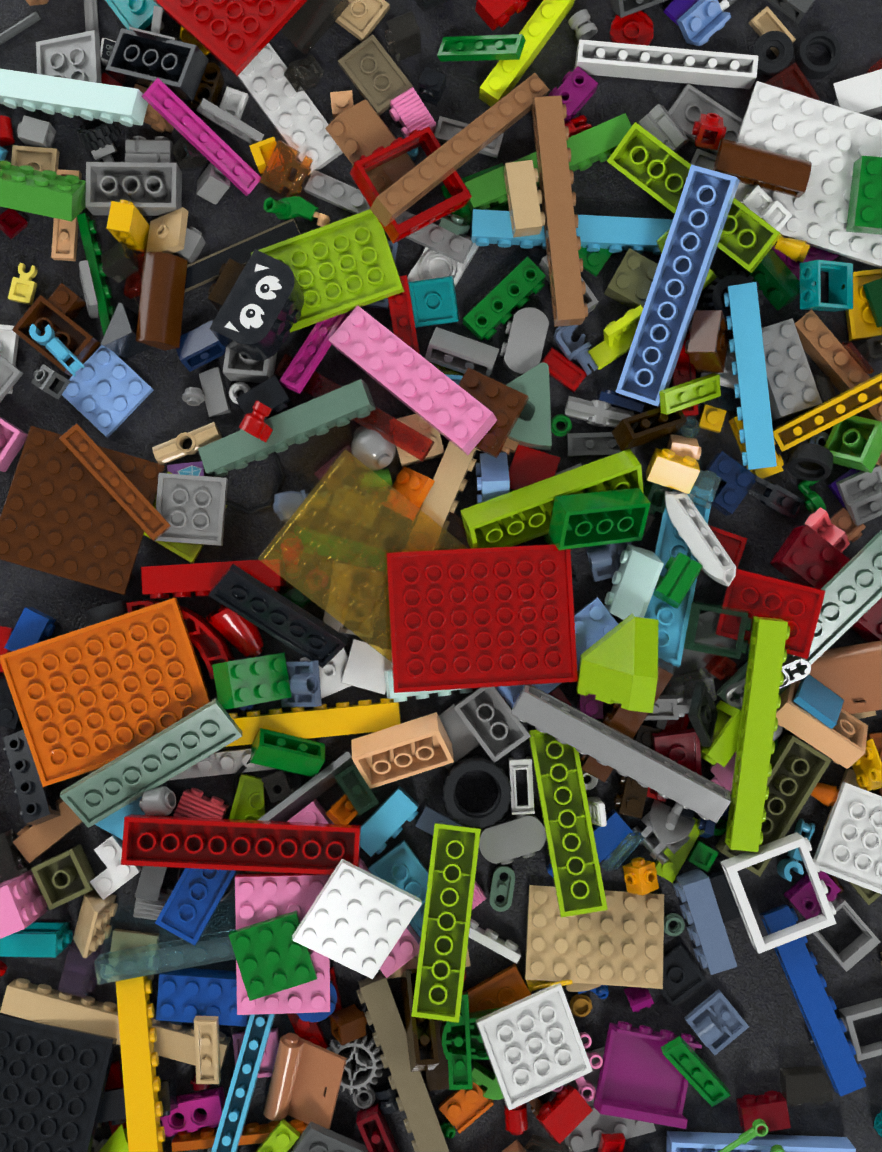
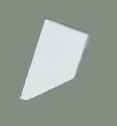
(234, 102)

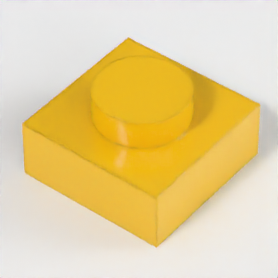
(712, 418)

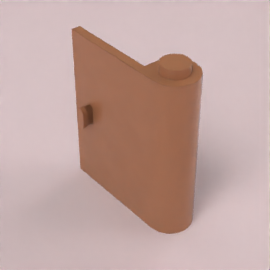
(853, 675)
(300, 1082)

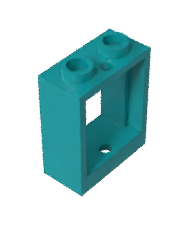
(839, 274)
(37, 940)

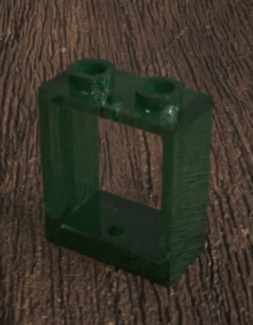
(741, 645)

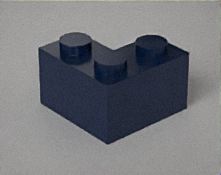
(734, 484)

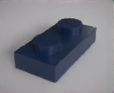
(629, 403)

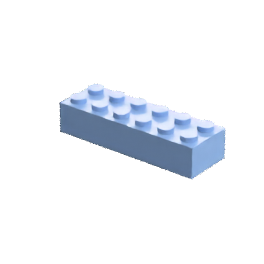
(591, 624)

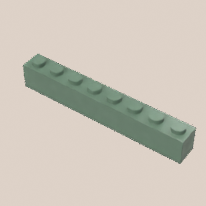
(289, 428)

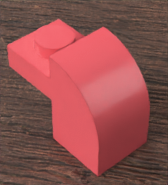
(822, 525)

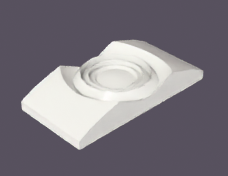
(436, 265)

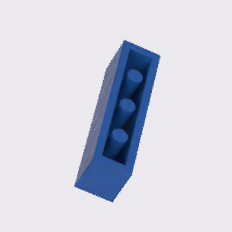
(607, 837)

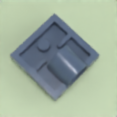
(605, 559)
(304, 684)
(716, 1022)

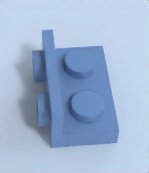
(702, 21)

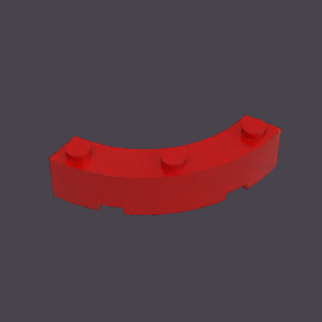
(201, 633)

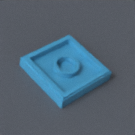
(819, 701)

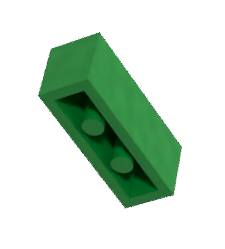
(287, 753)

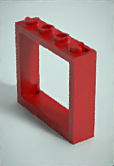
(400, 146)

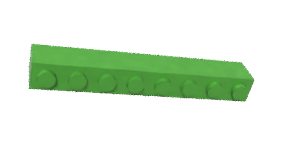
(585, 147)

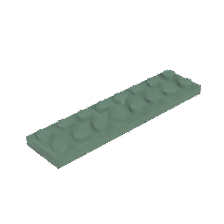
(151, 763)

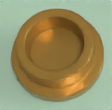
(580, 1005)

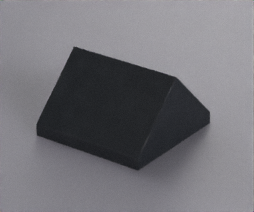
(122, 332)

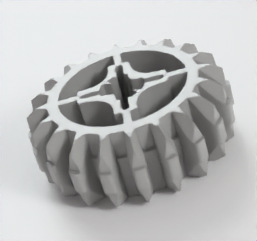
(362, 1063)

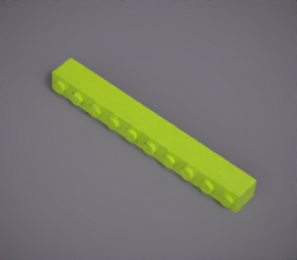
(756, 733)

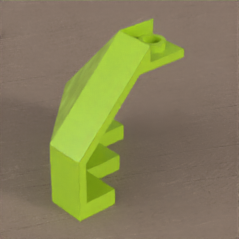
(623, 665)

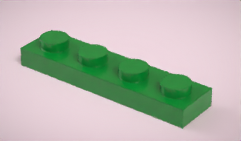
(481, 48)
(695, 1071)

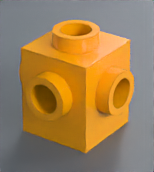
(640, 876)

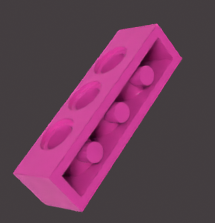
(210, 1100)

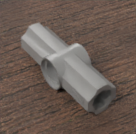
(595, 412)

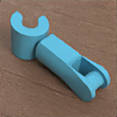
(56, 348)
(785, 865)

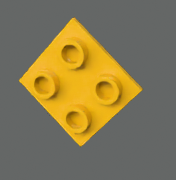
(869, 768)

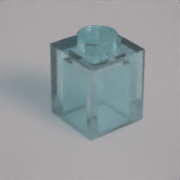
(705, 488)

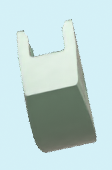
(534, 422)

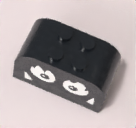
(260, 308)

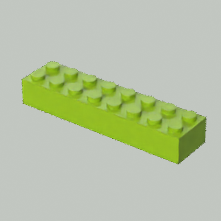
(663, 176)
(528, 510)
(567, 826)
(446, 923)

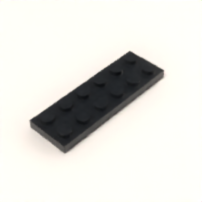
(278, 616)

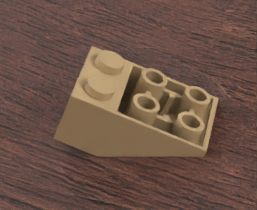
(94, 922)

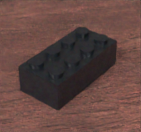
(145, 57)

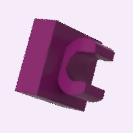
(638, 998)

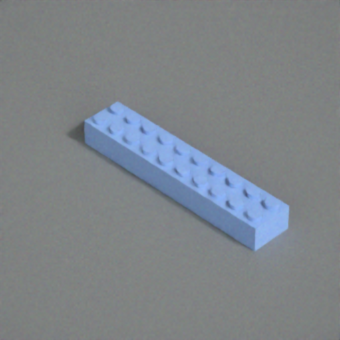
(677, 283)

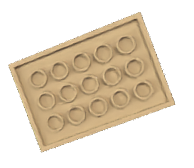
(597, 947)

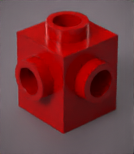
(709, 131)

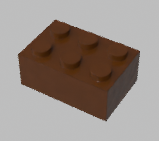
(70, 334)

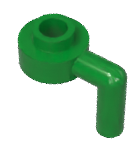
(813, 500)

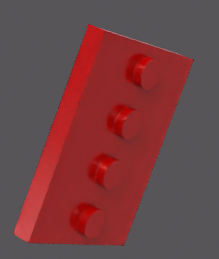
(776, 599)

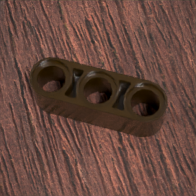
(208, 87)

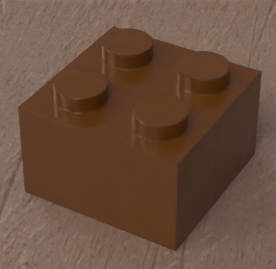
(708, 341)

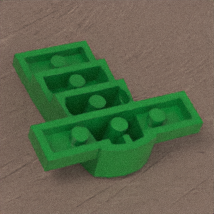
(463, 1043)

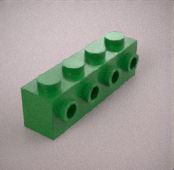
(504, 299)

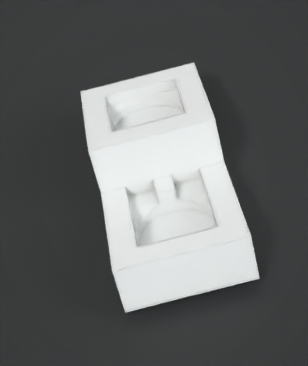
(769, 210)

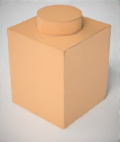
(684, 446)

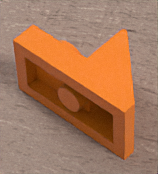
(341, 811)

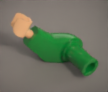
(294, 207)

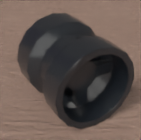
(387, 1098)

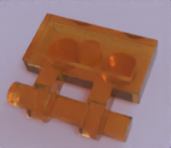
(280, 166)

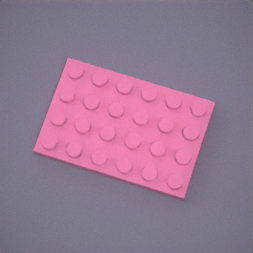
(267, 897)

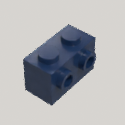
(199, 347)

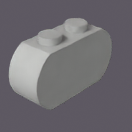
(525, 341)
(512, 839)

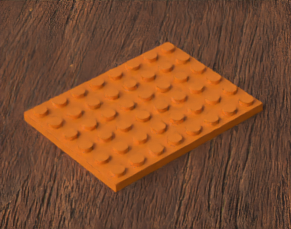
(104, 689)

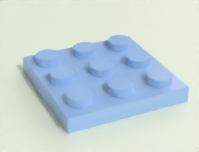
(106, 390)

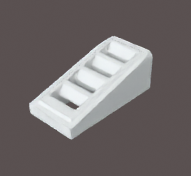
(597, 811)

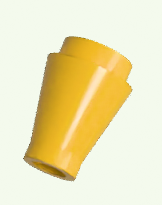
(793, 248)

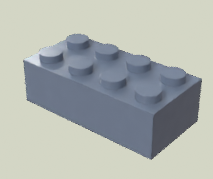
(705, 921)

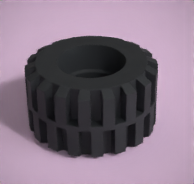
(713, 294)

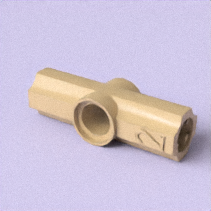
(174, 448)

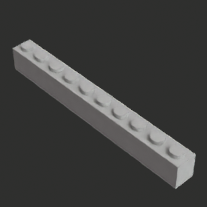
(621, 753)

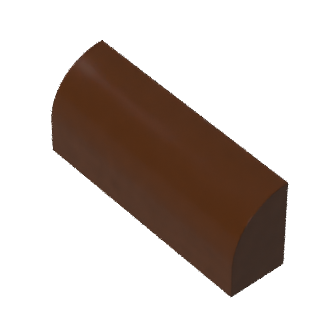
(763, 168)
(161, 300)

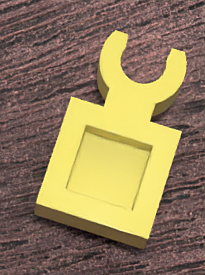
(23, 288)

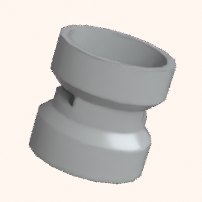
(582, 25)

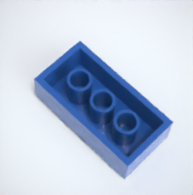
(199, 993)

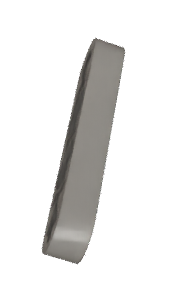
(738, 687)

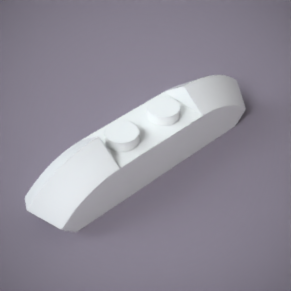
(699, 537)

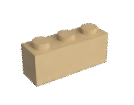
(523, 198)

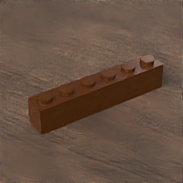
(626, 722)

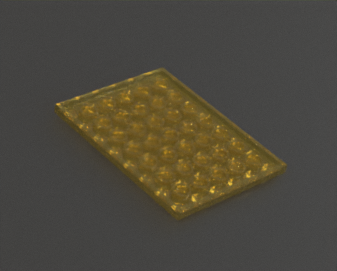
(339, 546)

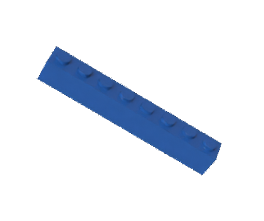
(815, 1005)

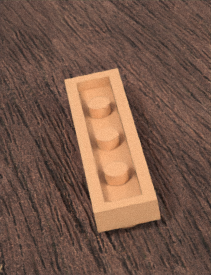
(65, 232)

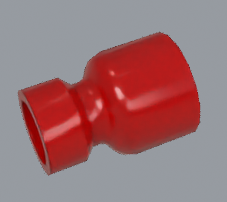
(254, 422)

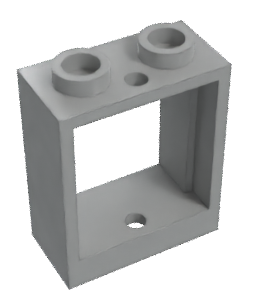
(859, 947)
(857, 1012)

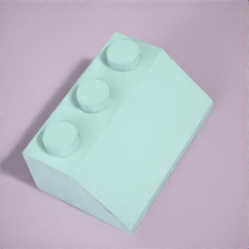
(633, 582)

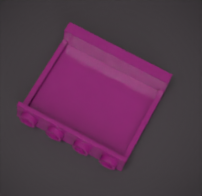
(639, 1079)

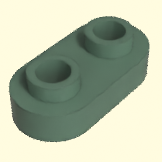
(502, 887)

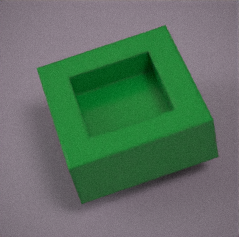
(702, 856)

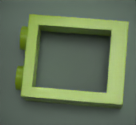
(725, 735)

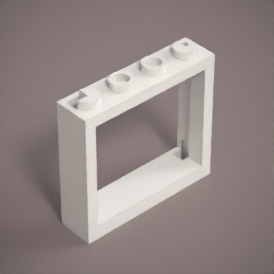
(767, 851)

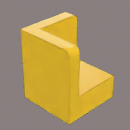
(262, 152)

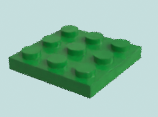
(270, 957)

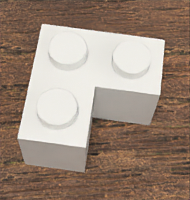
(115, 874)

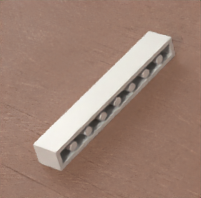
(667, 64)

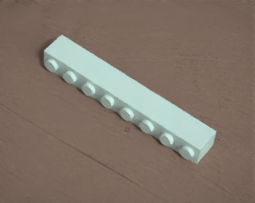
(72, 97)

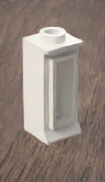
(521, 764)

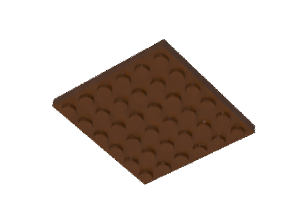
(66, 520)

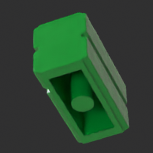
(677, 580)

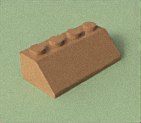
(362, 131)

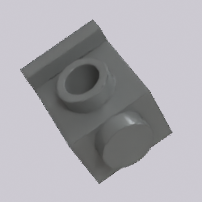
(45, 377)

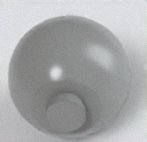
(372, 448)

